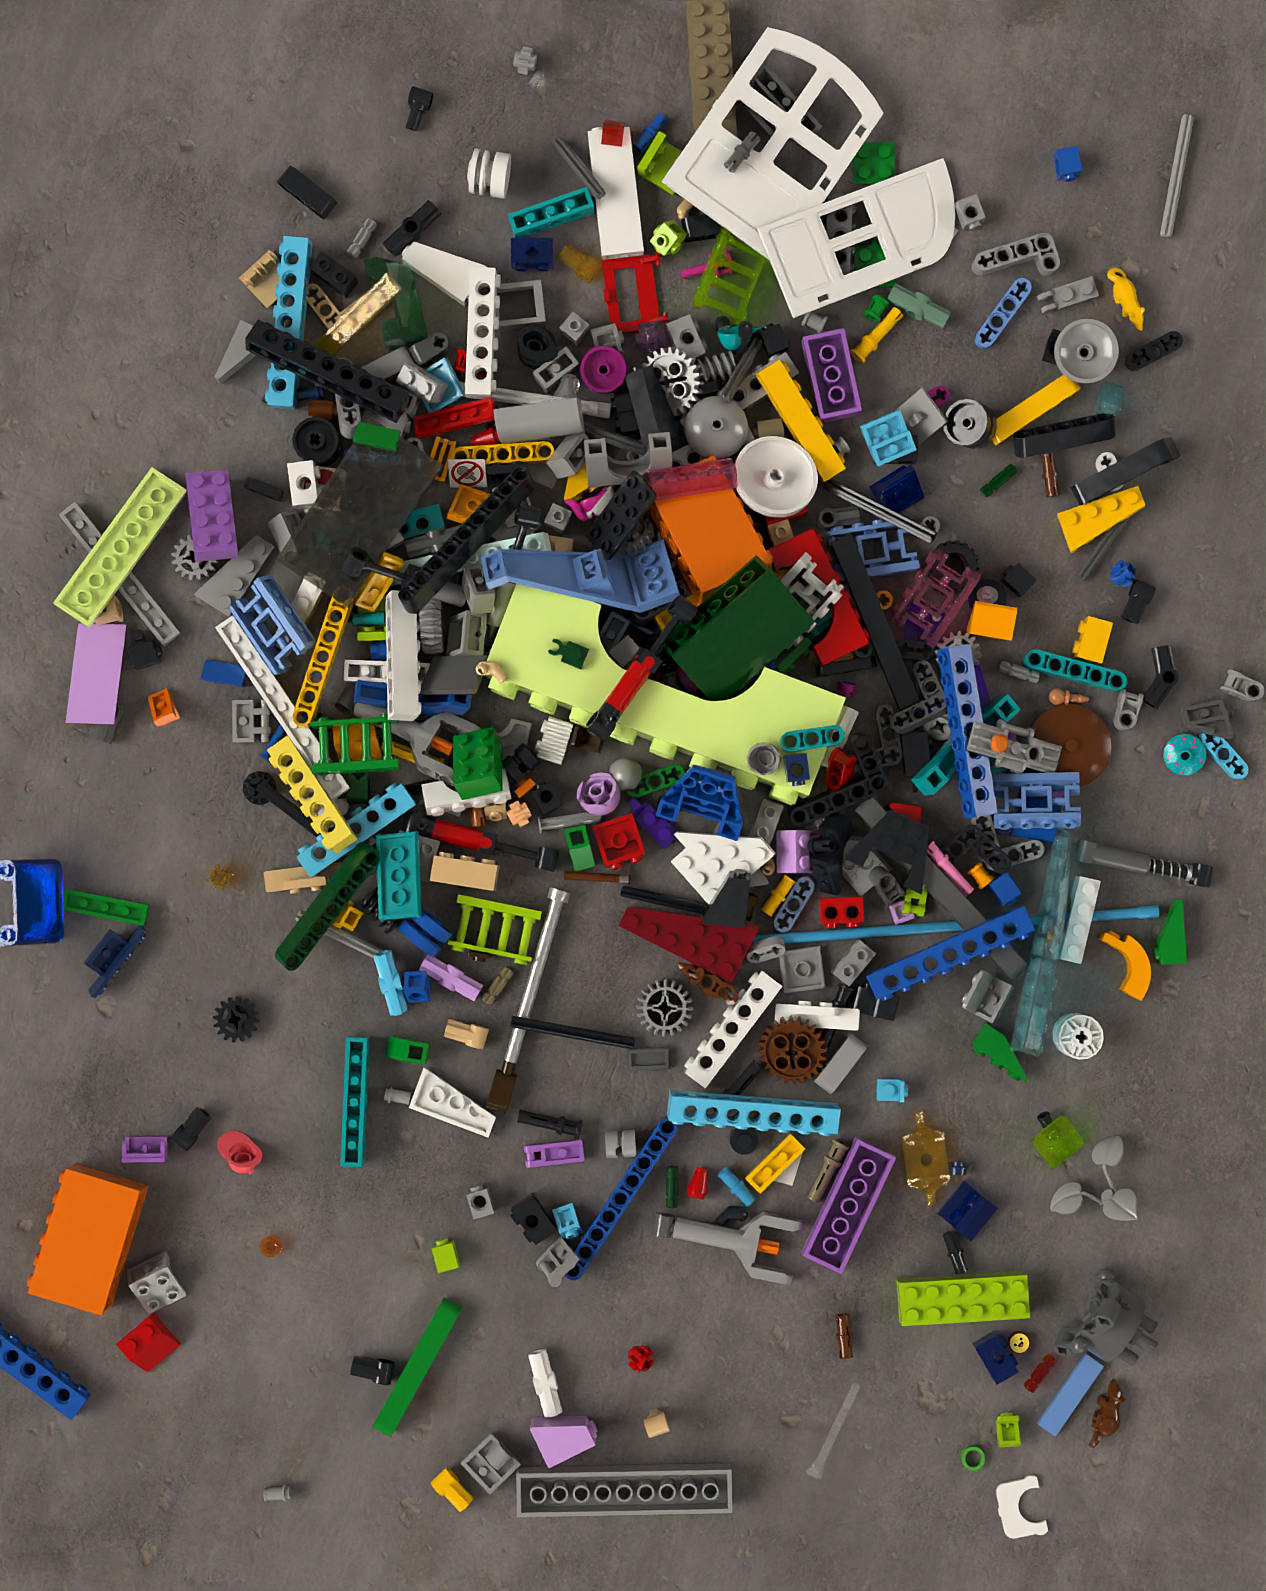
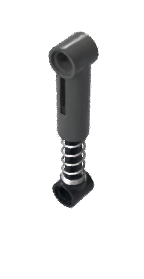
(1141, 863)

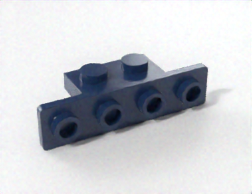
(110, 955)

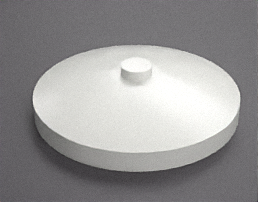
(775, 476)

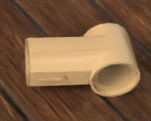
(471, 1035)
(656, 1423)

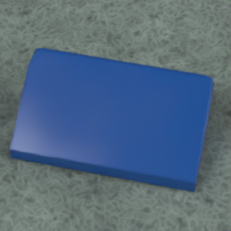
(223, 673)

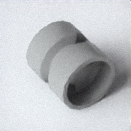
(620, 1143)

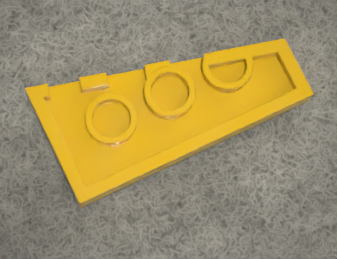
(1091, 519)

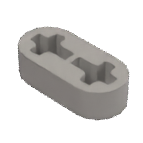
(766, 949)

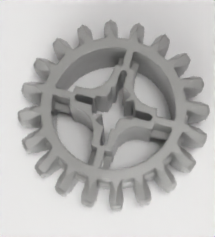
(432, 627)
(665, 988)

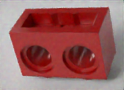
(841, 905)

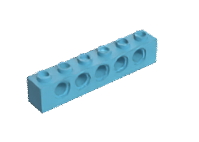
(404, 802)

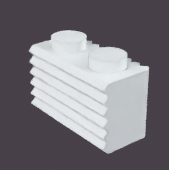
(554, 740)

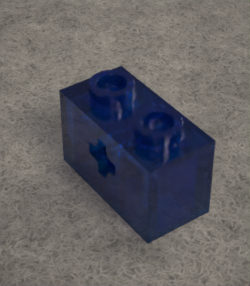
(522, 248)
(1000, 1369)

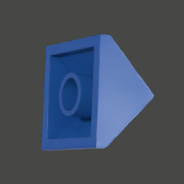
(1039, 834)

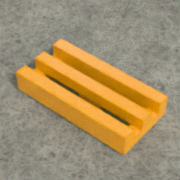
(438, 440)

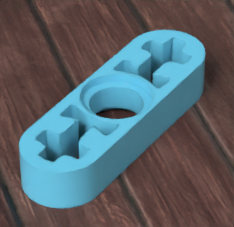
(1232, 754)

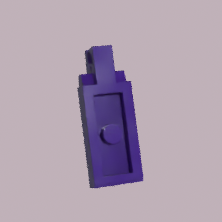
(654, 825)

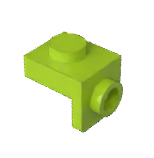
(1008, 1430)

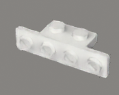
(823, 1015)

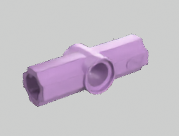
(451, 977)

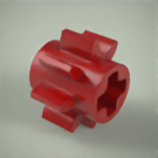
(640, 1358)

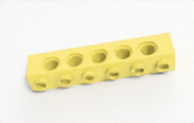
(342, 835)

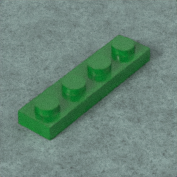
(105, 907)

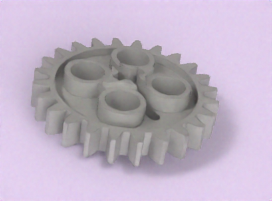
(667, 362)

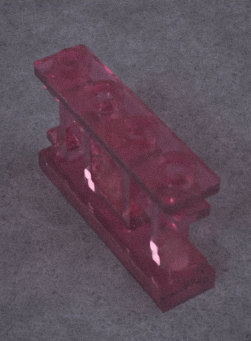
(949, 606)

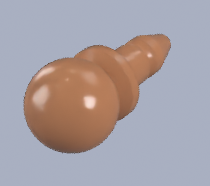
(1058, 696)

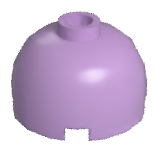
(599, 794)

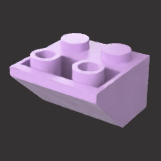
(793, 850)

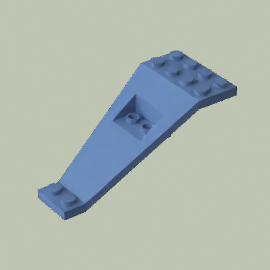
(624, 582)

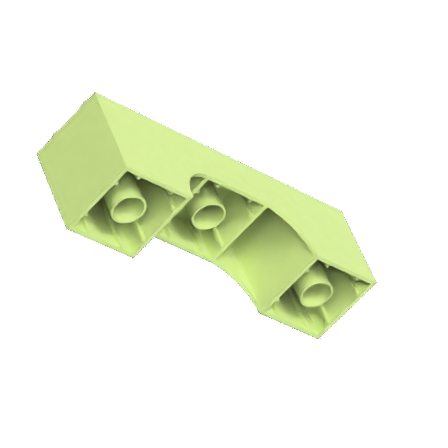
(673, 720)

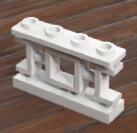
(806, 593)

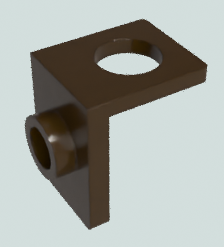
(477, 955)

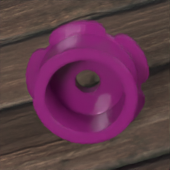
(847, 688)

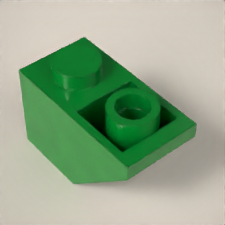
(579, 847)
(407, 1049)

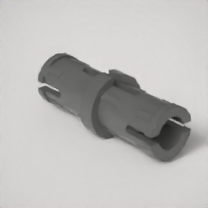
(742, 152)

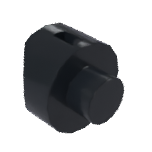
(743, 1141)

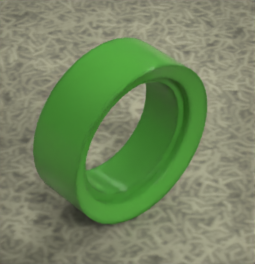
(979, 1465)

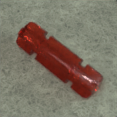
(1040, 1373)

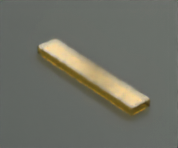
(359, 315)

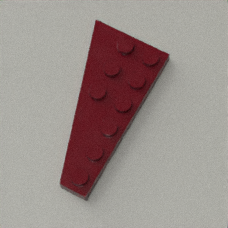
(705, 945)

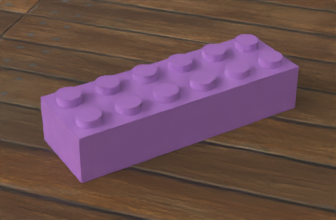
(848, 1205)

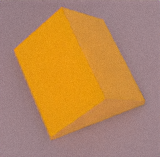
(992, 620)
(355, 743)

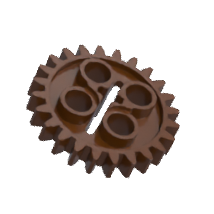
(773, 1049)

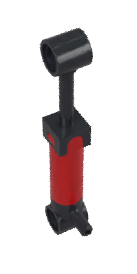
(644, 663)
(474, 839)

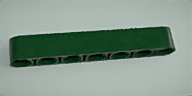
(327, 906)

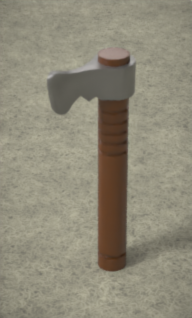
(622, 878)

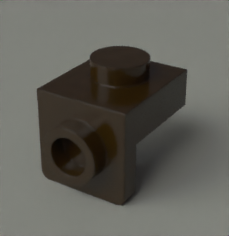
(585, 740)

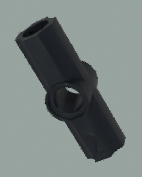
(421, 218)

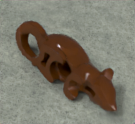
(710, 983)
(1107, 1419)

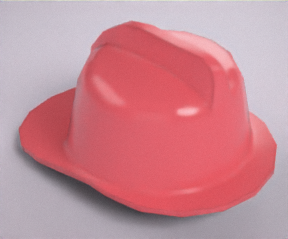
(239, 1151)

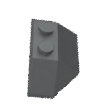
(773, 89)

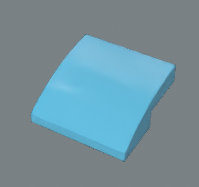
(888, 437)

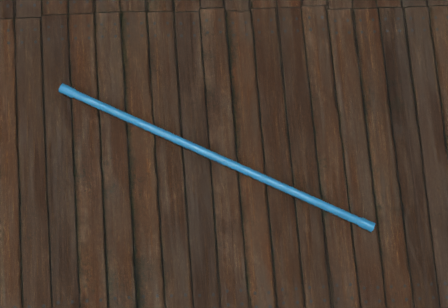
(1140, 912)

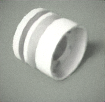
(489, 173)
(1073, 1024)

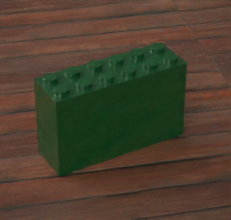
(738, 631)

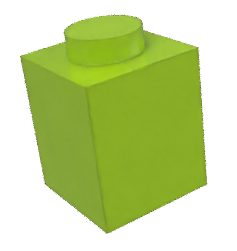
(445, 1255)

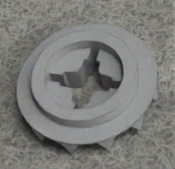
(937, 732)

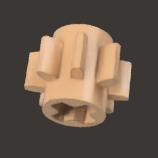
(519, 813)

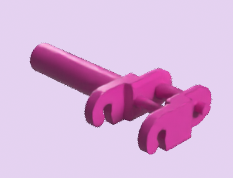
(700, 269)

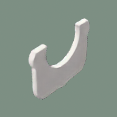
(1008, 1498)

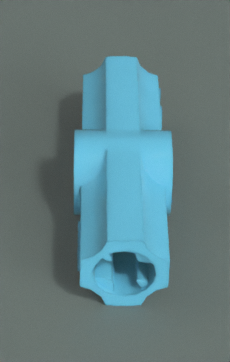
(390, 982)

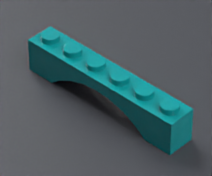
(942, 766)

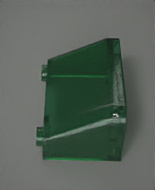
(409, 323)

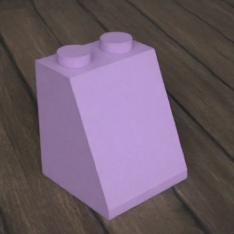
(563, 1436)

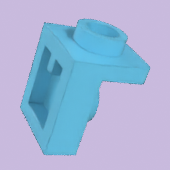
(891, 1090)
(567, 1221)

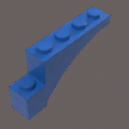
(376, 695)

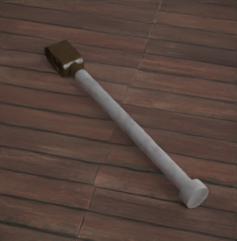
(505, 1079)

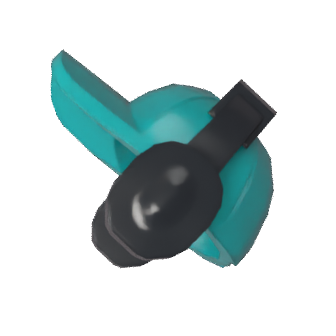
(736, 337)

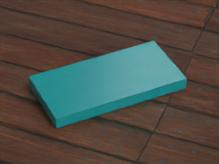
(398, 876)

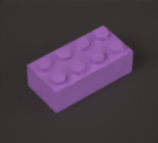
(831, 375)
(211, 515)

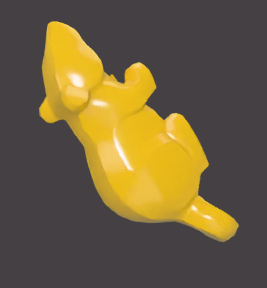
(1125, 295)

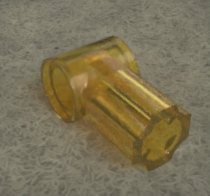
(584, 266)

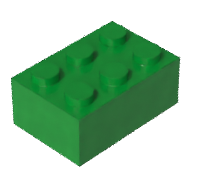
(477, 763)

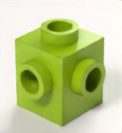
(668, 238)

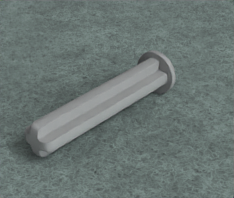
(567, 820)

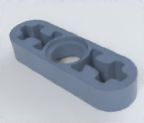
(790, 921)

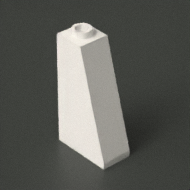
(441, 269)

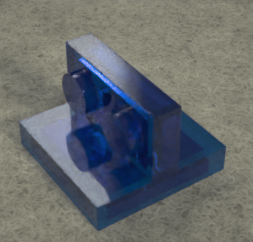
(898, 489)
(967, 1211)

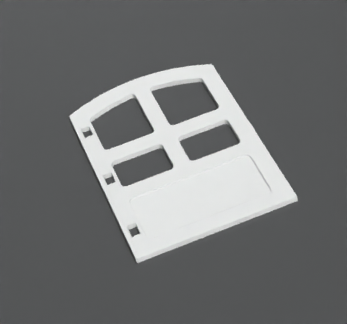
(759, 189)

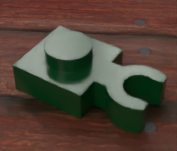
(572, 654)

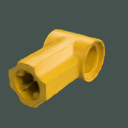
(448, 1485)

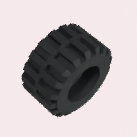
(961, 552)

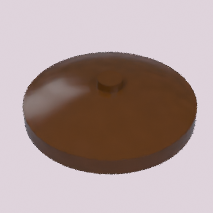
(1082, 738)

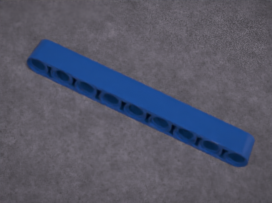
(622, 1187)

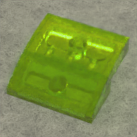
(1057, 1141)

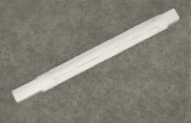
(590, 408)

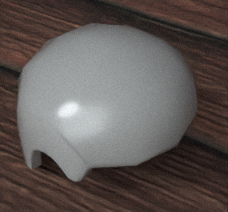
(763, 758)
(626, 773)

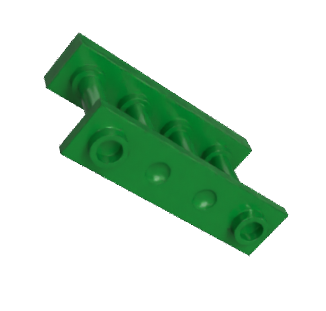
(345, 764)

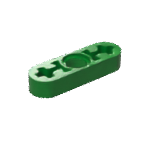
(642, 792)

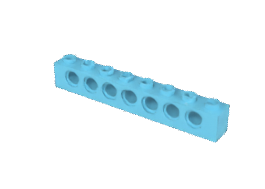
(297, 312)
(680, 1100)

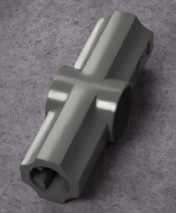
(428, 543)

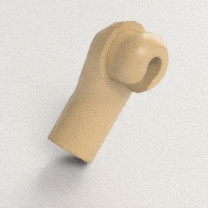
(491, 668)

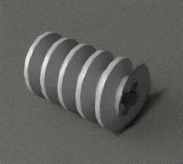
(716, 367)

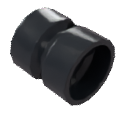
(520, 762)

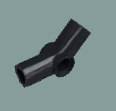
(1159, 688)

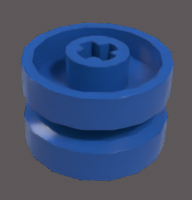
(423, 934)

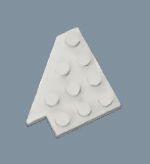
(711, 857)

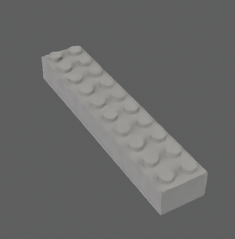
(624, 1490)

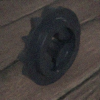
(256, 778)

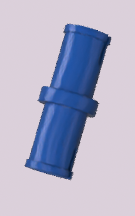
(650, 133)

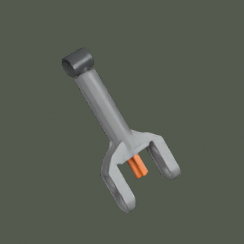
(420, 735)
(743, 1240)

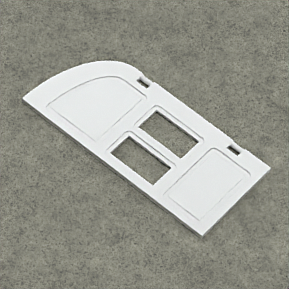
(908, 215)

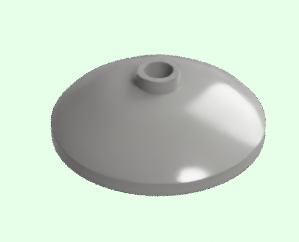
(1100, 347)
(712, 441)

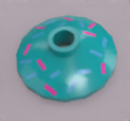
(1180, 744)

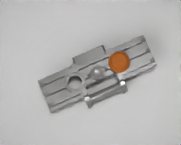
(1010, 754)

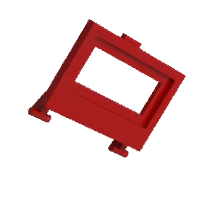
(645, 288)

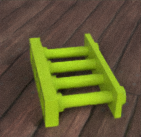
(509, 913)

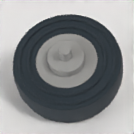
(988, 592)

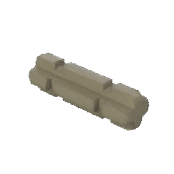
(497, 985)

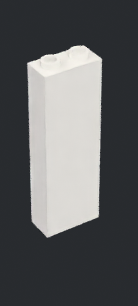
(619, 209)

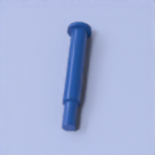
(276, 738)

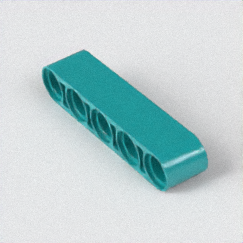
(1085, 670)

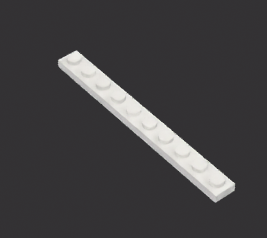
(278, 702)

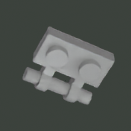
(244, 721)

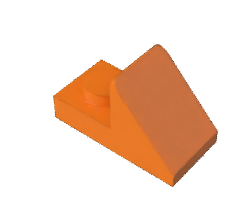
(163, 708)

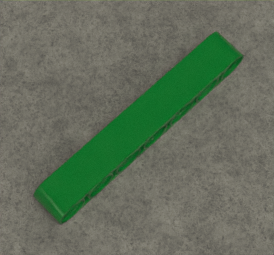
(417, 1367)

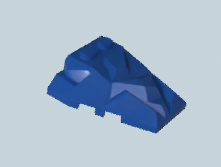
(706, 795)

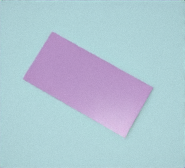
(96, 674)

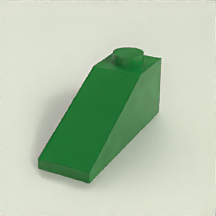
(1171, 943)

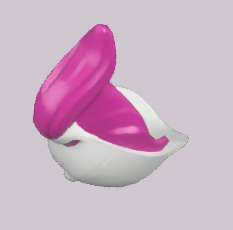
(592, 506)

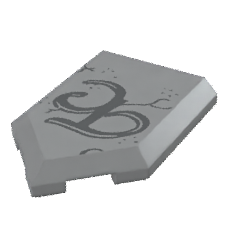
(859, 876)

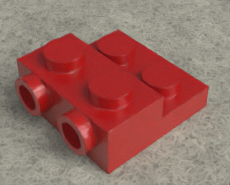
(619, 841)

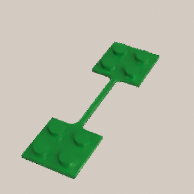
(872, 165)

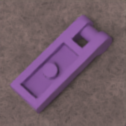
(554, 1153)

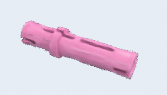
(941, 861)

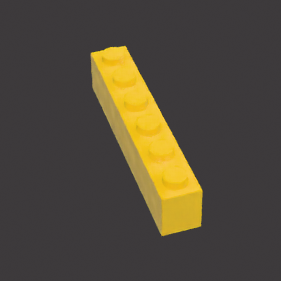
(799, 419)

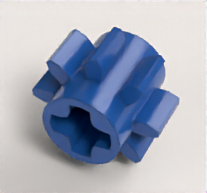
(1123, 573)

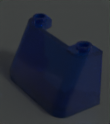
(36, 902)

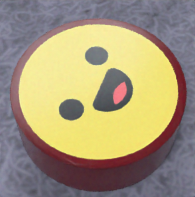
(1018, 1342)

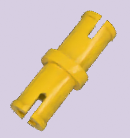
(778, 895)

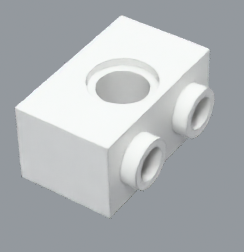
(297, 474)

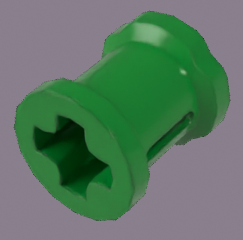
(876, 308)

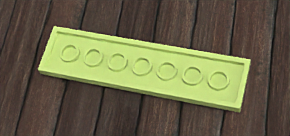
(120, 547)

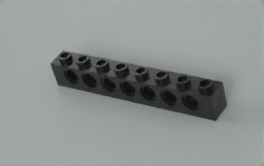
(334, 380)

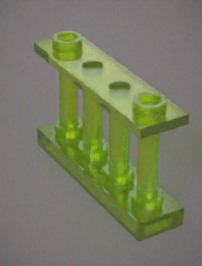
(709, 277)

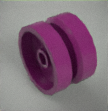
(606, 357)

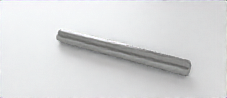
(1176, 176)

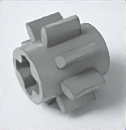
(525, 60)

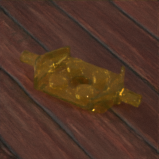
(925, 1141)

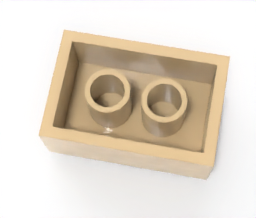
(465, 871)

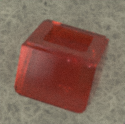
(613, 133)

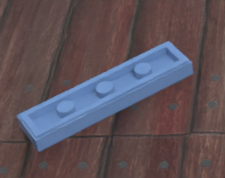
(1070, 1394)

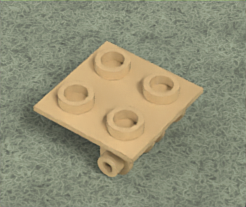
(263, 277)

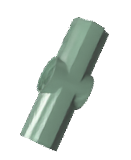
(918, 306)

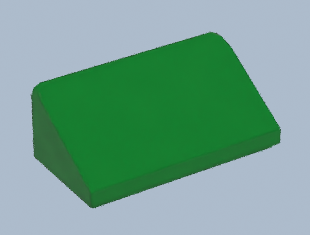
(376, 436)

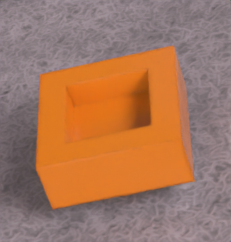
(524, 787)

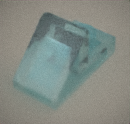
(1109, 399)

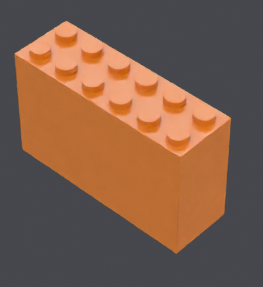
(708, 537)
(87, 1239)

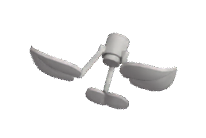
(1116, 1204)

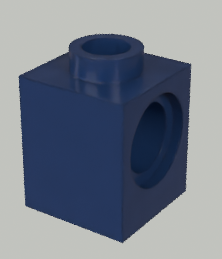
(800, 759)

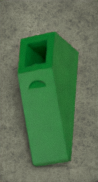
(995, 1045)

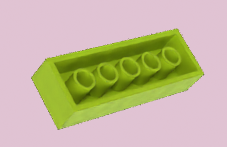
(963, 1298)

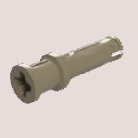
(832, 1161)

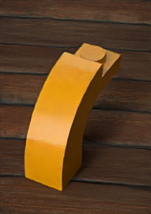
(1138, 964)

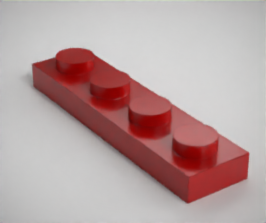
(454, 418)

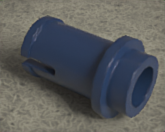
(310, 393)

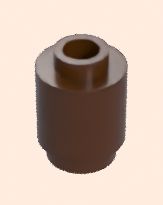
(324, 409)

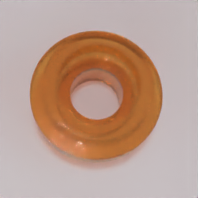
(264, 1246)

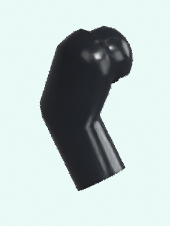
(732, 1212)

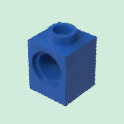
(1067, 163)
(1004, 889)
(417, 986)

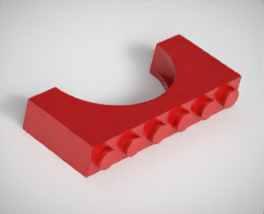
(845, 630)

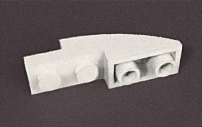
(305, 603)

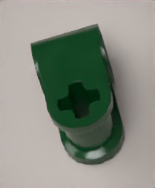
(359, 789)

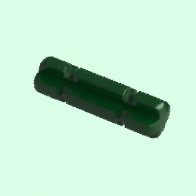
(998, 480)
(671, 1187)

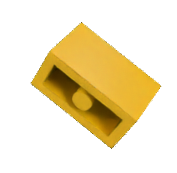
(1092, 640)

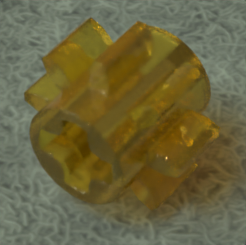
(225, 880)

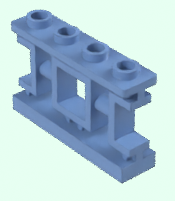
(875, 565)
(285, 618)
(1037, 785)

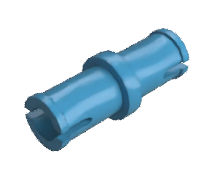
(736, 1186)

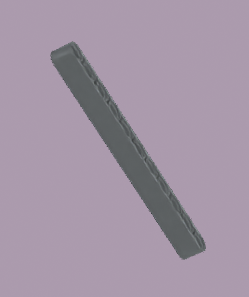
(951, 899)

